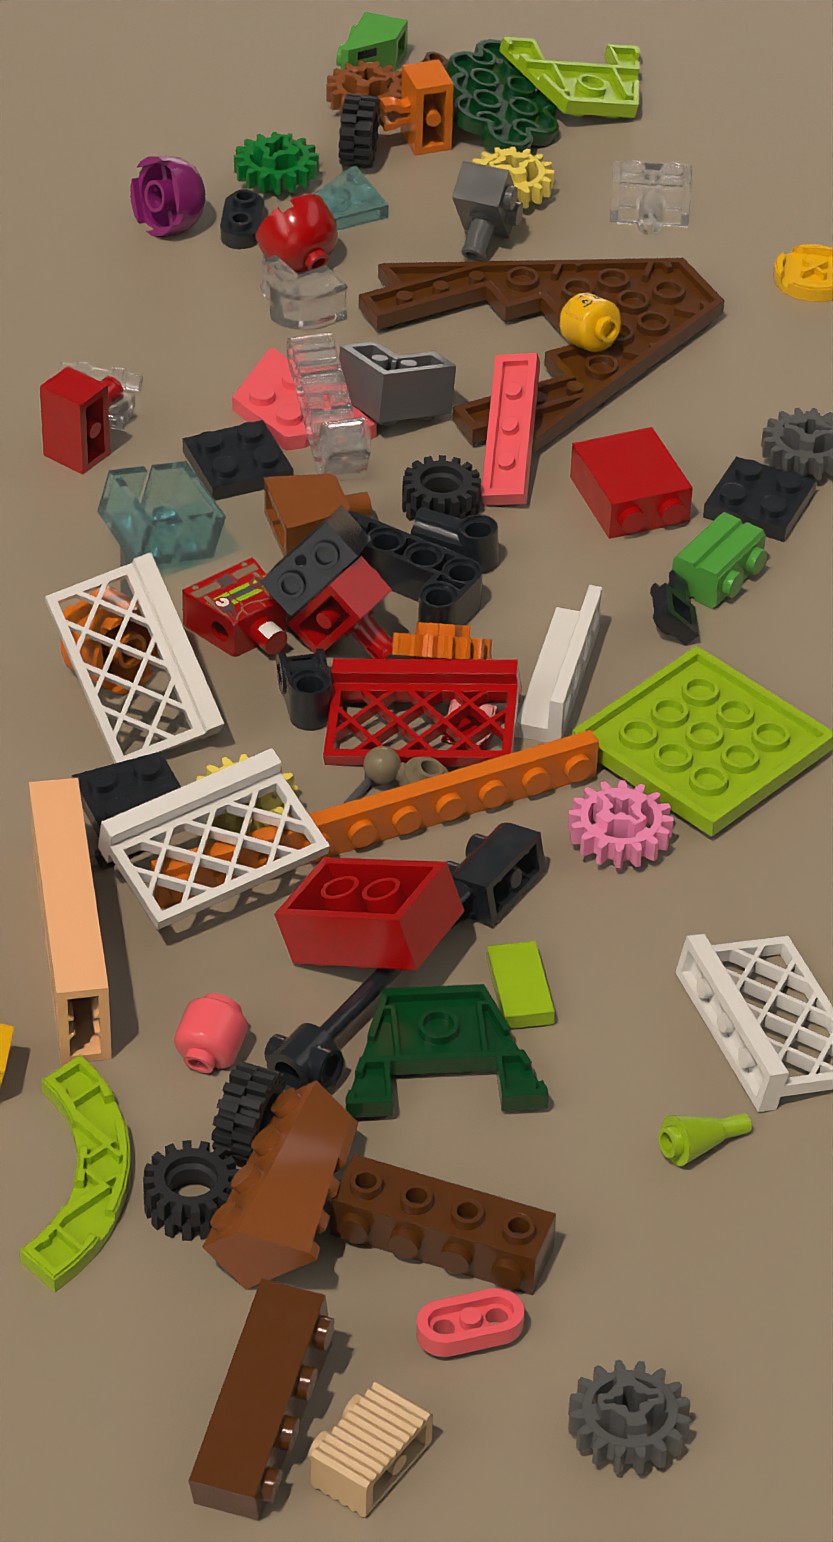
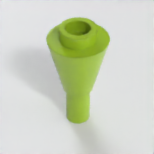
(691, 1136)

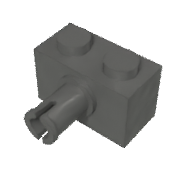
(486, 206)

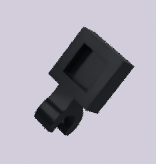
(672, 611)

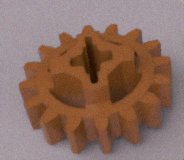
(363, 80)

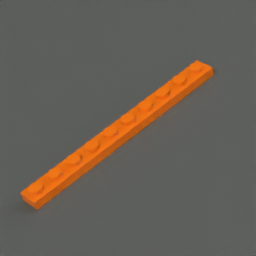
(412, 806)

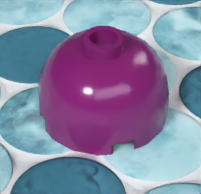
(167, 195)

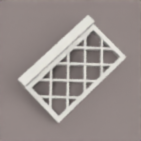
(170, 642)
(186, 811)
(738, 1024)

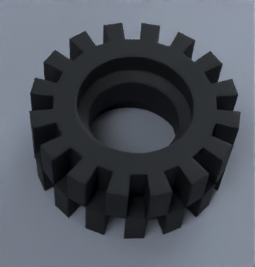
(359, 130)
(441, 488)
(245, 1108)
(182, 1168)

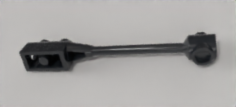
(488, 883)

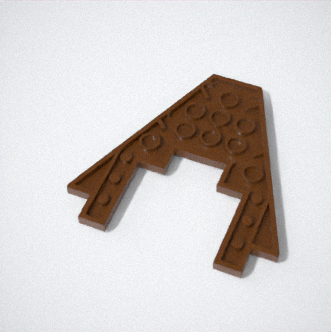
(657, 299)

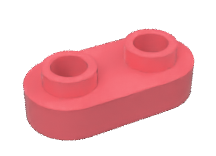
(467, 1322)

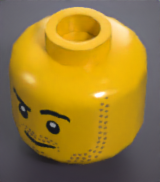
(590, 322)

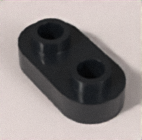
(241, 219)

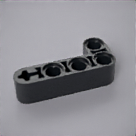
(434, 576)

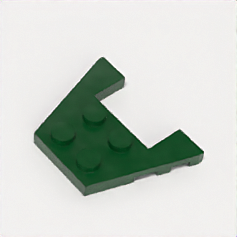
(440, 1033)

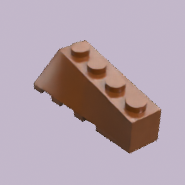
(283, 1188)

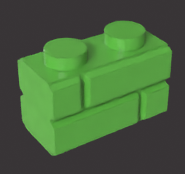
(721, 559)

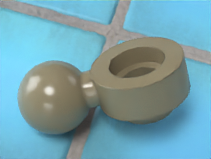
(384, 765)

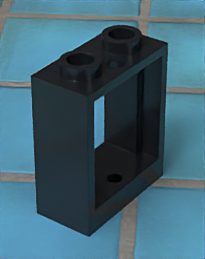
(316, 560)

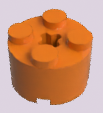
(109, 625)

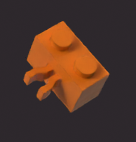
(424, 108)

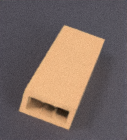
(70, 921)

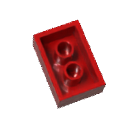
(369, 913)

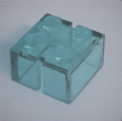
(171, 521)

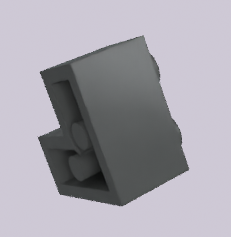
(396, 385)

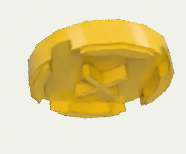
(806, 273)

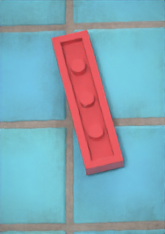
(510, 429)

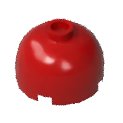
(301, 234)

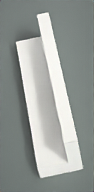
(560, 670)

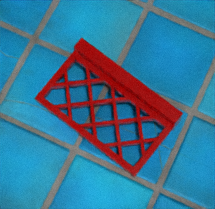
(425, 685)

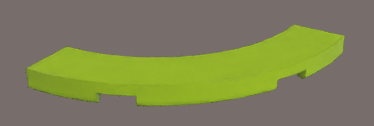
(99, 1178)

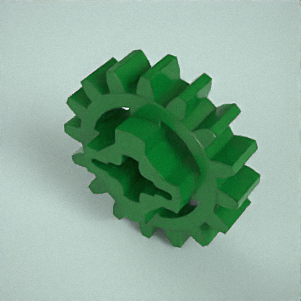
(276, 163)

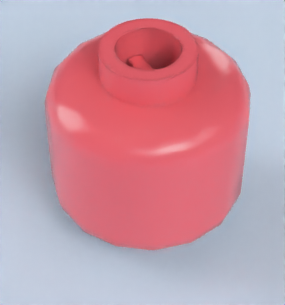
(211, 1033)

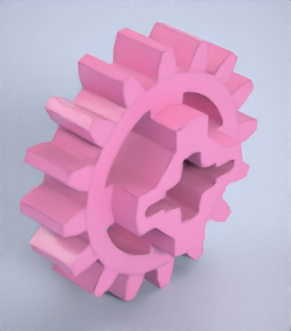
(620, 824)

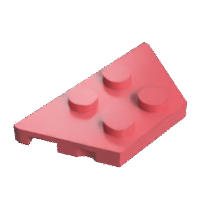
(271, 397)

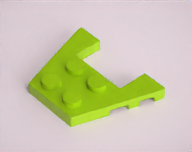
(578, 86)

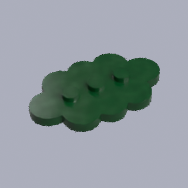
(499, 100)

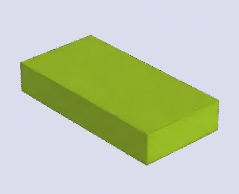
(520, 984)

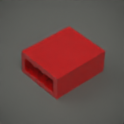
(631, 482)

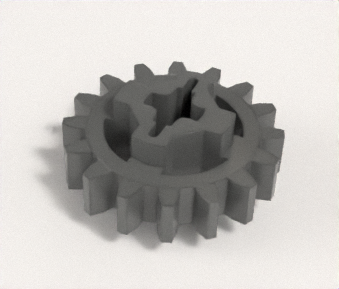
(800, 442)
(629, 1416)

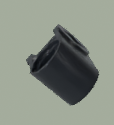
(305, 688)

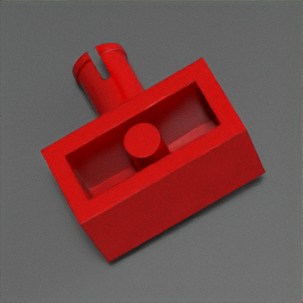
(77, 418)
(346, 610)

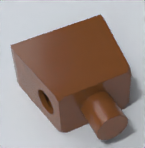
(303, 502)

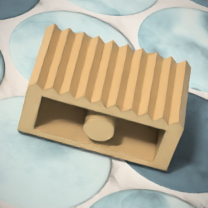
(369, 1448)

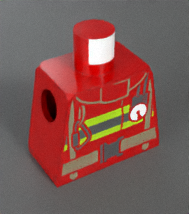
(235, 611)

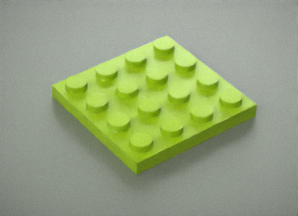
(706, 739)

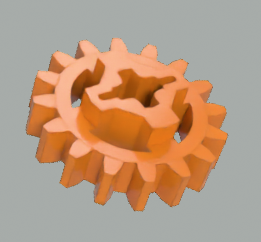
(441, 642)

